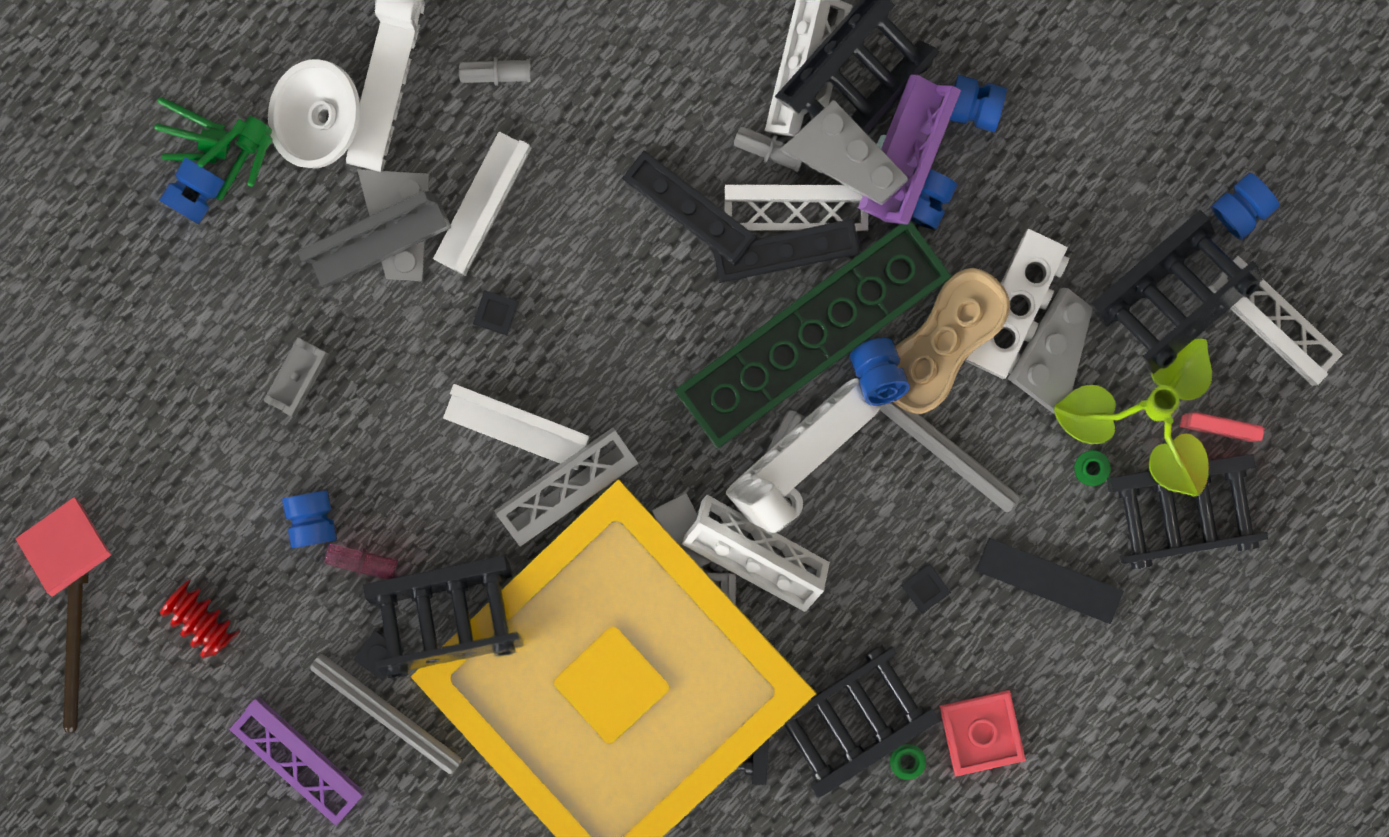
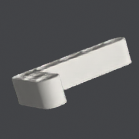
(384, 80)
(762, 487)

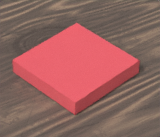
(1222, 427)
(63, 546)
(982, 733)

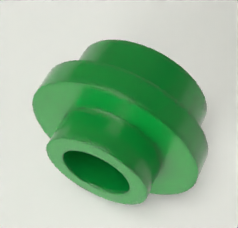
(1081, 472)
(910, 773)

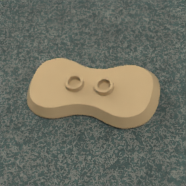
(964, 316)

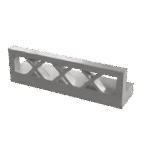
(570, 493)

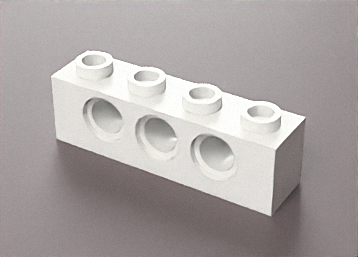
(1032, 250)

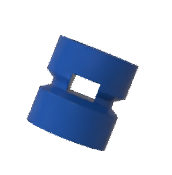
(978, 103)
(199, 180)
(935, 192)
(1249, 202)
(878, 372)
(309, 519)

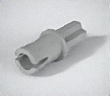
(495, 71)
(765, 147)

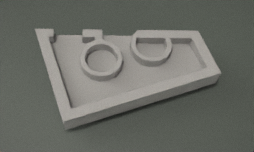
(843, 151)
(383, 191)
(1054, 353)

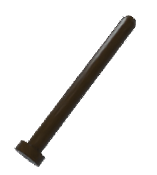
(72, 657)

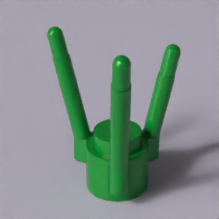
(252, 136)
(205, 140)

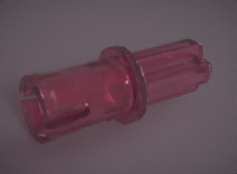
(360, 561)

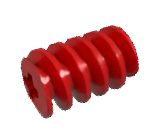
(198, 621)

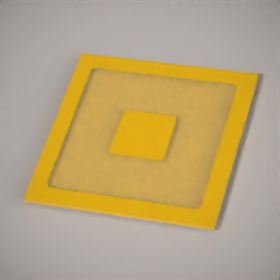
(628, 680)

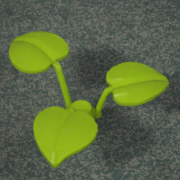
(1177, 464)

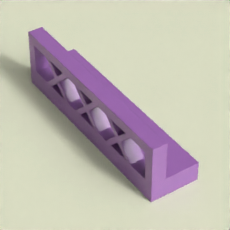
(907, 144)
(304, 751)

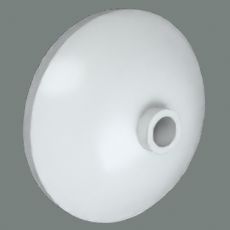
(300, 111)

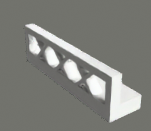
(806, 33)
(788, 194)
(482, 203)
(1275, 337)
(513, 425)
(756, 558)

